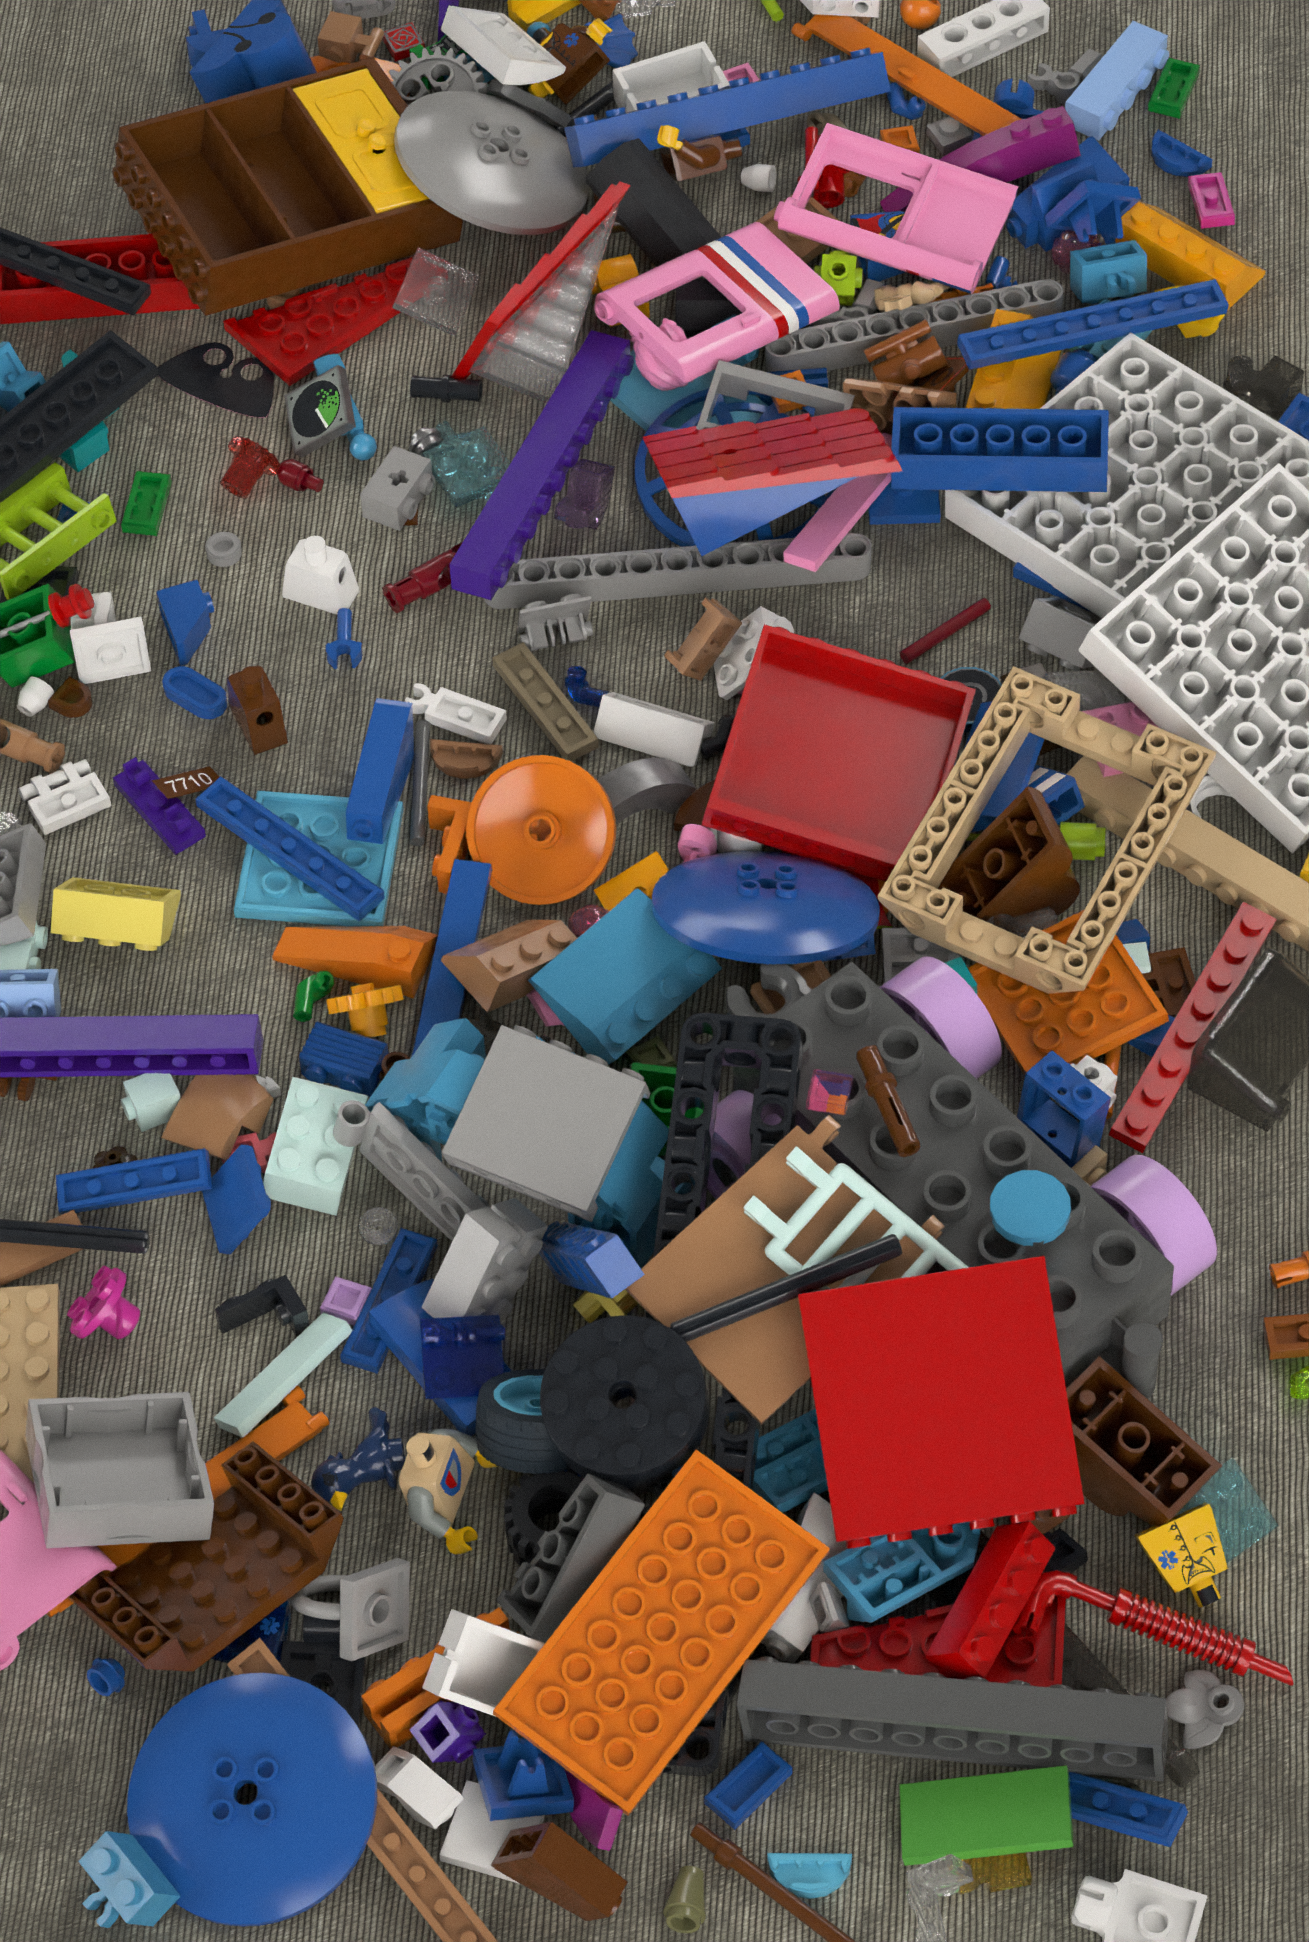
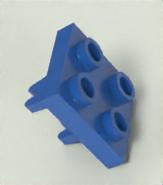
(1094, 210)
(521, 1781)

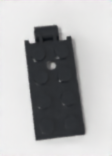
(319, 1662)

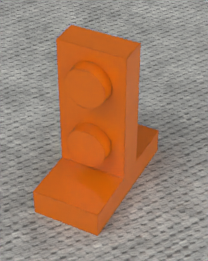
(451, 817)

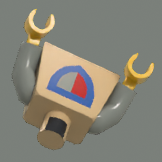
(435, 1482)

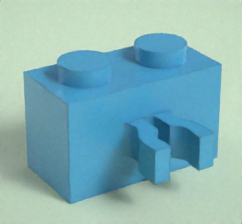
(1108, 271)
(126, 1881)

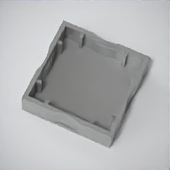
(118, 1470)

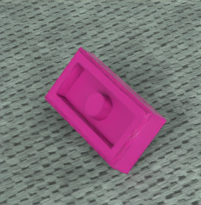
(1211, 200)

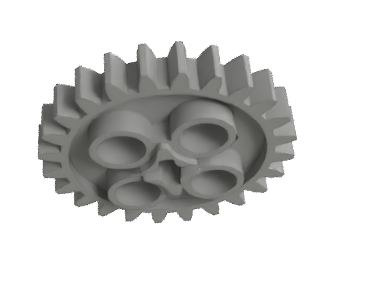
(461, 74)

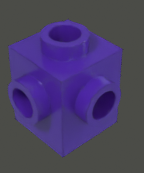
(448, 1732)

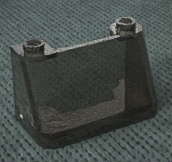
(1256, 1043)

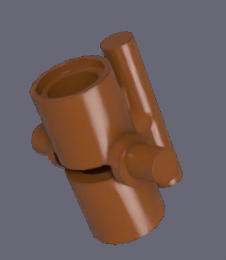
(906, 356)

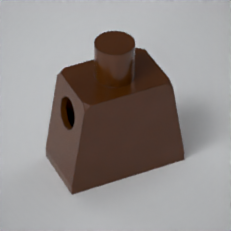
(253, 695)

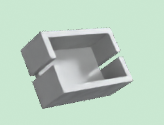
(486, 1262)

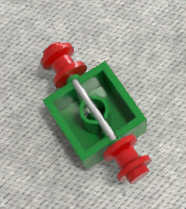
(37, 631)

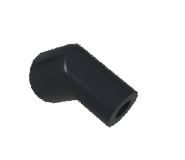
(716, 745)

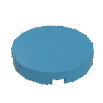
(1030, 1207)

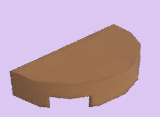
(464, 758)

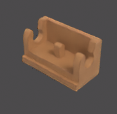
(705, 640)

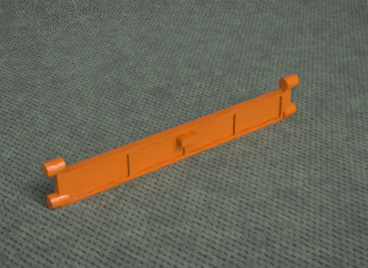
(910, 72)
(276, 1436)

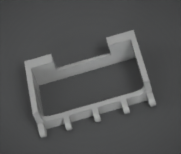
(739, 380)

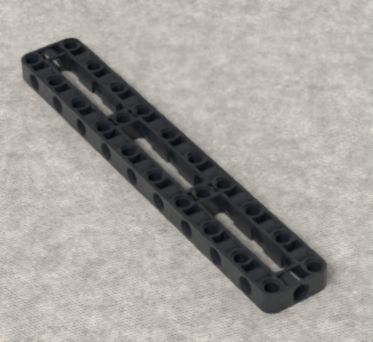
(735, 1043)

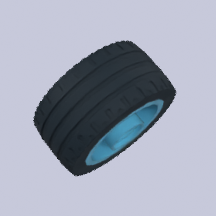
(512, 1425)

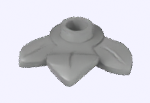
(1198, 1711)

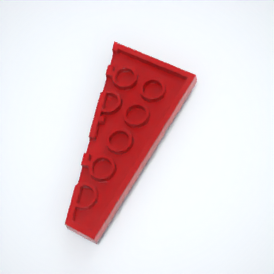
(904, 1643)

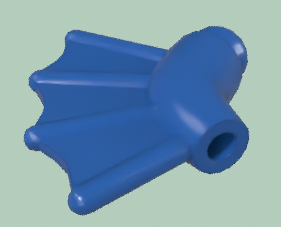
(618, 43)

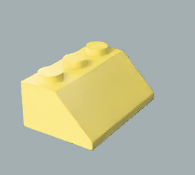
(114, 913)

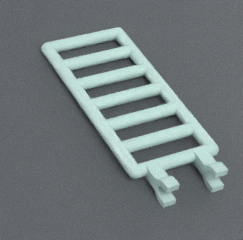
(870, 1199)

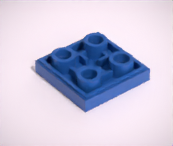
(236, 1199)

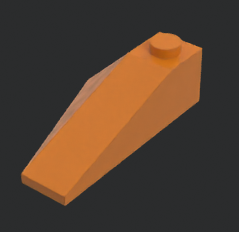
(361, 953)

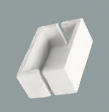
(667, 75)
(478, 1662)

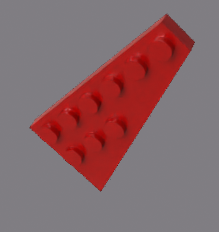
(319, 322)

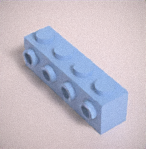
(1117, 80)
(29, 993)

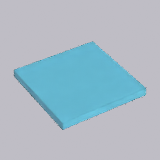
(275, 894)

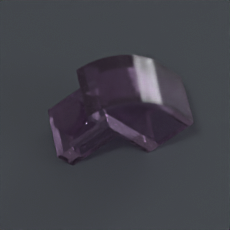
(586, 495)

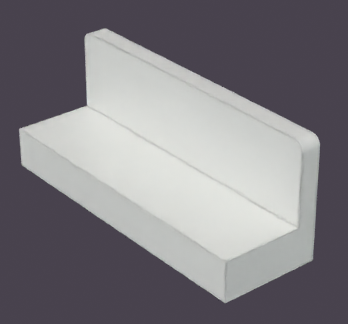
(651, 728)

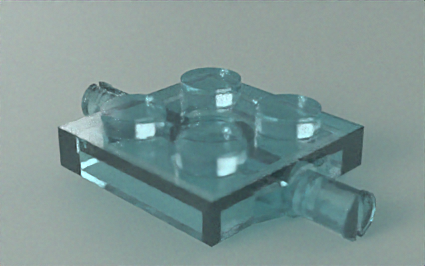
(467, 464)

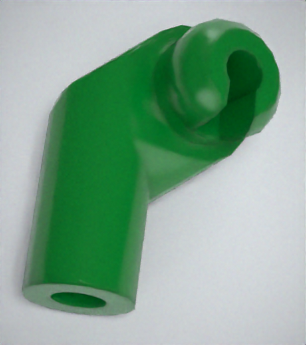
(311, 991)

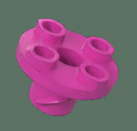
(104, 1307)

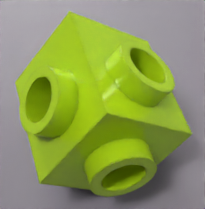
(841, 274)

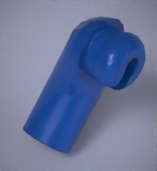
(910, 109)
(997, 273)

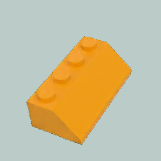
(1185, 254)
(1013, 383)

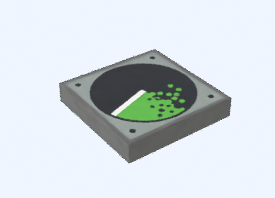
(319, 411)

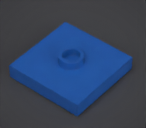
(905, 507)

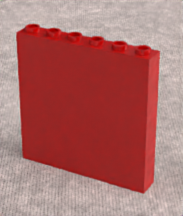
(835, 753)
(941, 1401)

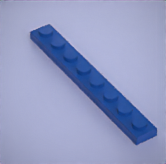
(1092, 324)

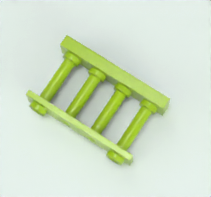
(31, 505)

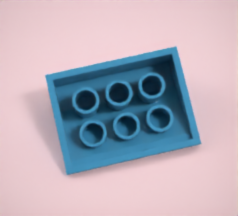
(621, 978)

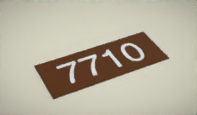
(186, 782)

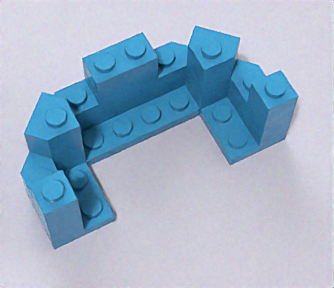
(434, 1087)

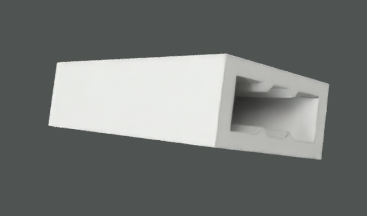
(798, 1623)

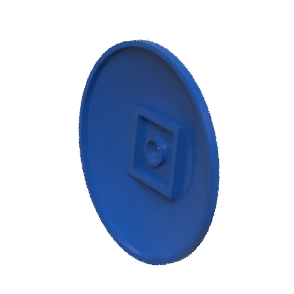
(765, 907)
(299, 1832)

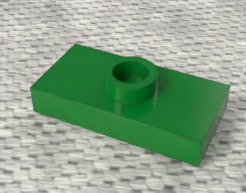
(1173, 88)
(146, 503)

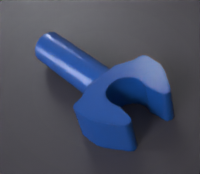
(344, 644)

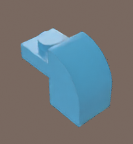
(14, 379)

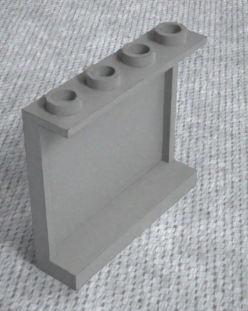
(545, 1120)

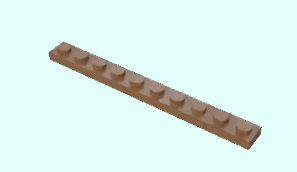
(397, 1845)

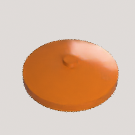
(542, 829)

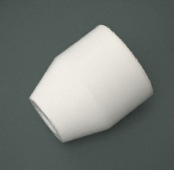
(759, 177)
(34, 696)

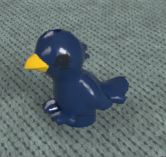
(370, 1462)

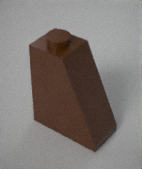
(560, 1870)

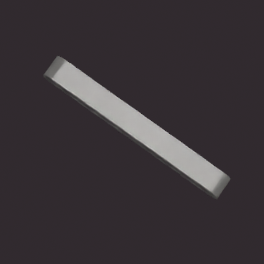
(843, 342)

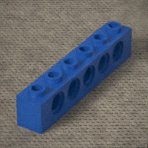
(589, 1259)

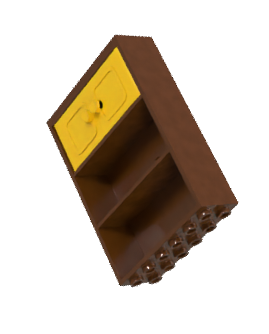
(279, 186)

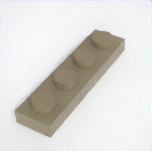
(545, 702)

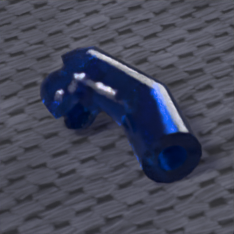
(580, 689)

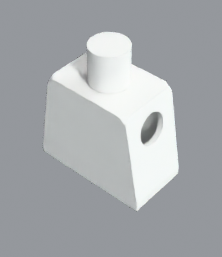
(319, 576)

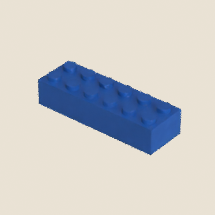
(1000, 449)

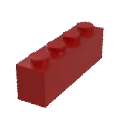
(990, 1601)

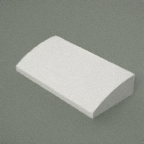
(500, 46)

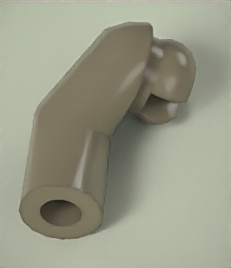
(820, 120)

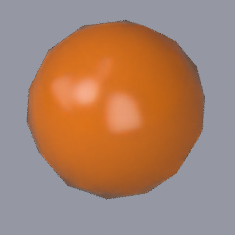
(920, 13)

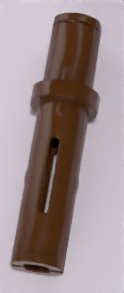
(882, 1087)

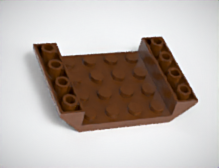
(200, 1595)

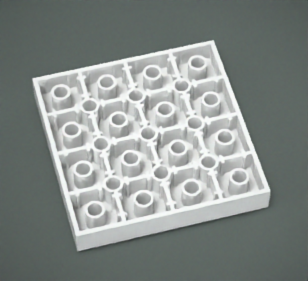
(1174, 465)
(1223, 650)

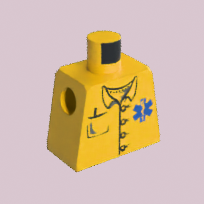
(1187, 1552)

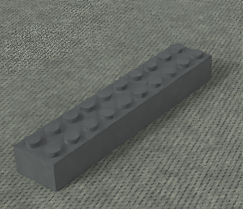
(953, 1718)

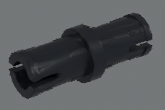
(446, 388)

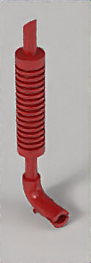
(1152, 1621)

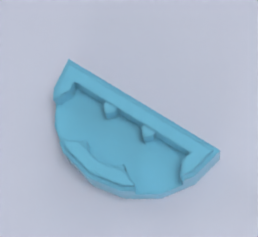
(810, 1873)

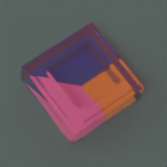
(829, 1092)

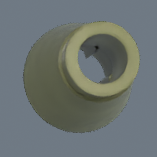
(686, 1901)

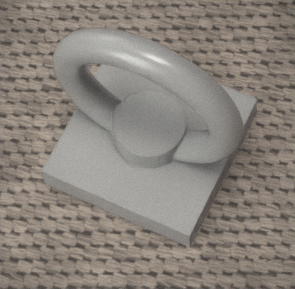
(370, 1609)

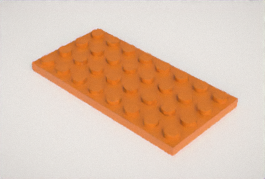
(661, 1632)

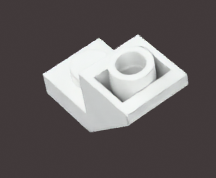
(417, 1787)

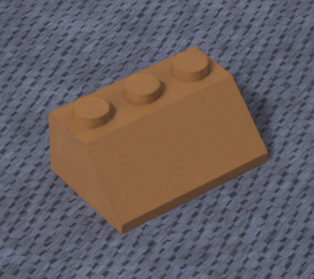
(501, 964)

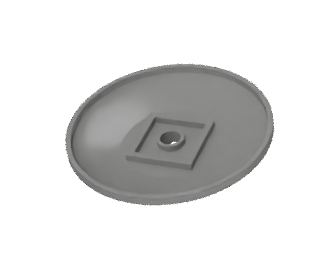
(453, 156)

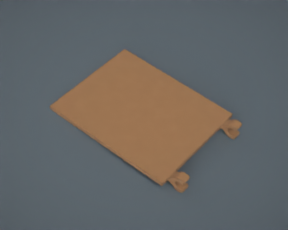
(724, 1256)

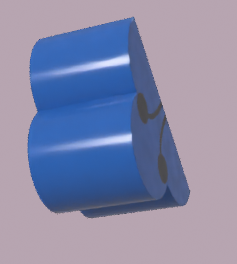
(253, 53)

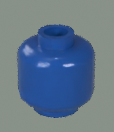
(1070, 367)

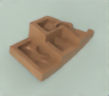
(216, 1110)

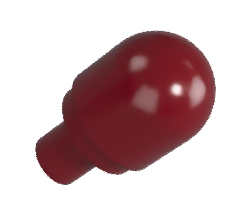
(298, 476)

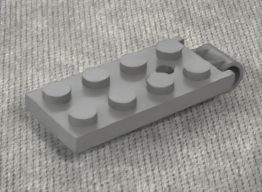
(407, 1164)

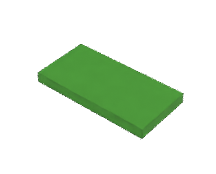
(986, 1815)

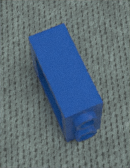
(1081, 1099)

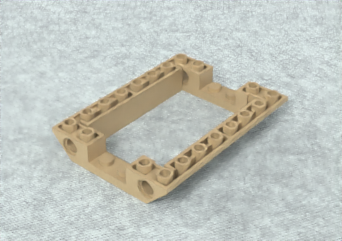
(1051, 712)

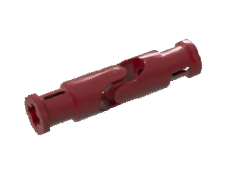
(421, 581)

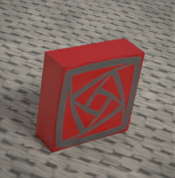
(402, 39)

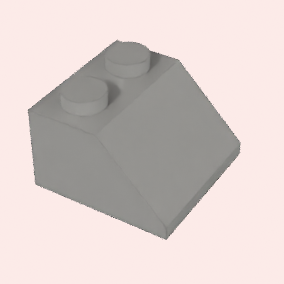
(1058, 629)

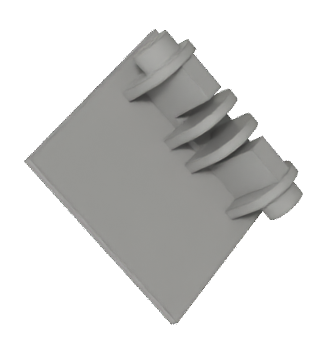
(570, 611)

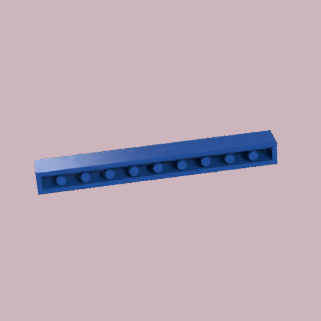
(733, 107)

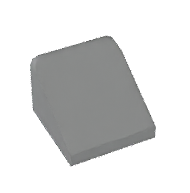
(828, 1608)

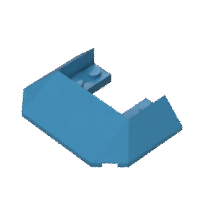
(873, 1576)

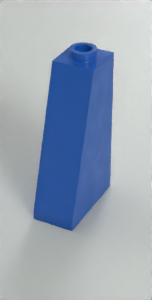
(1023, 222)
(381, 771)

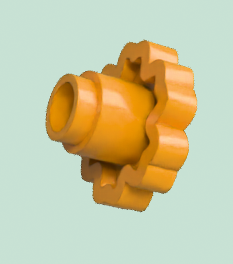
(366, 1007)

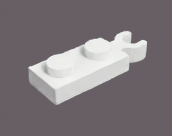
(458, 713)

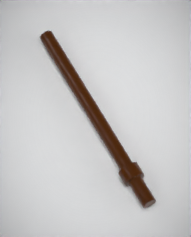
(730, 1856)

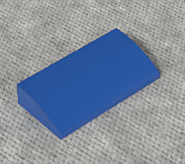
(399, 1327)

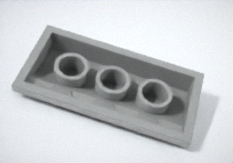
(20, 882)

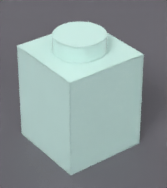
(150, 1099)

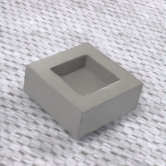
(948, 134)

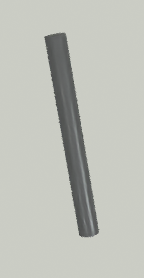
(420, 780)

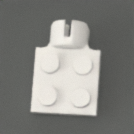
(1138, 1909)

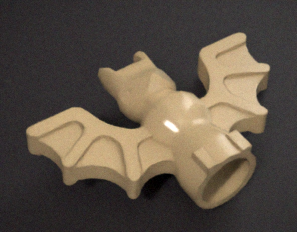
(907, 295)

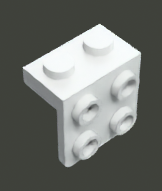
(736, 658)

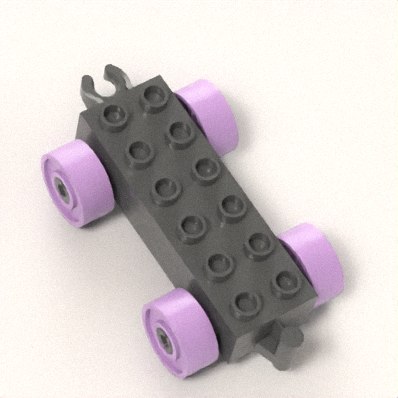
(1128, 1234)

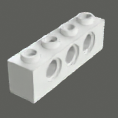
(982, 34)

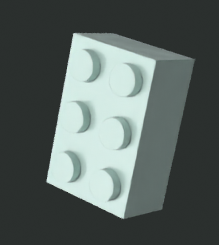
(306, 1160)

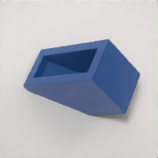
(185, 617)

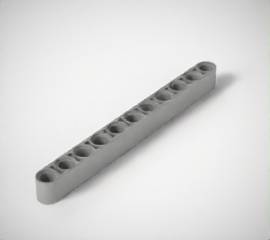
(675, 572)

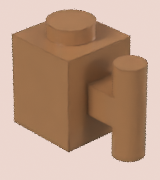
(343, 39)

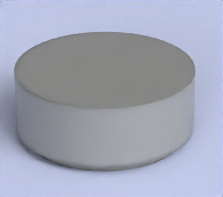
(223, 549)

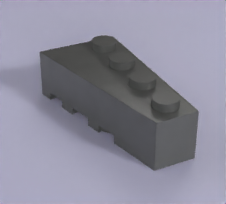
(572, 1555)

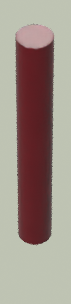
(945, 630)

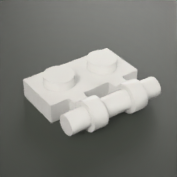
(68, 802)

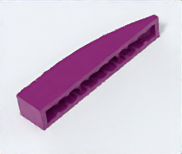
(1009, 152)

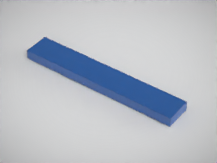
(290, 848)
(457, 929)

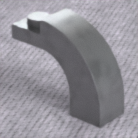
(646, 785)

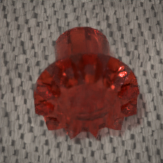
(247, 466)

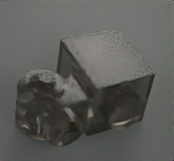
(1267, 389)

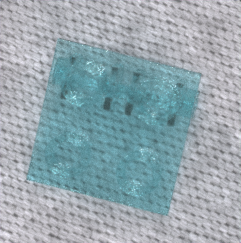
(1236, 1509)

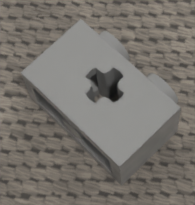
(397, 488)

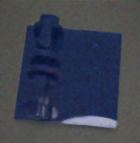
(460, 1354)

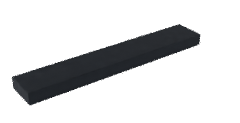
(72, 273)

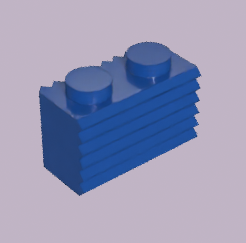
(342, 1059)

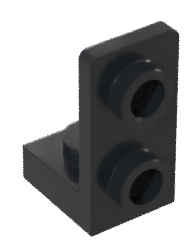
(268, 1296)

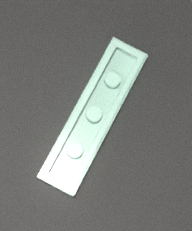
(283, 1374)

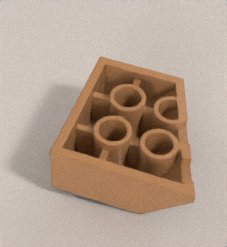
(881, 398)

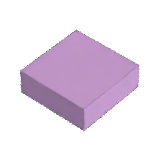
(345, 1300)

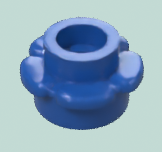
(106, 1676)

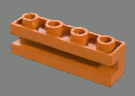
(400, 1701)

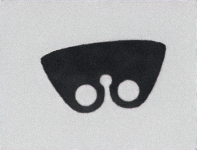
(197, 378)

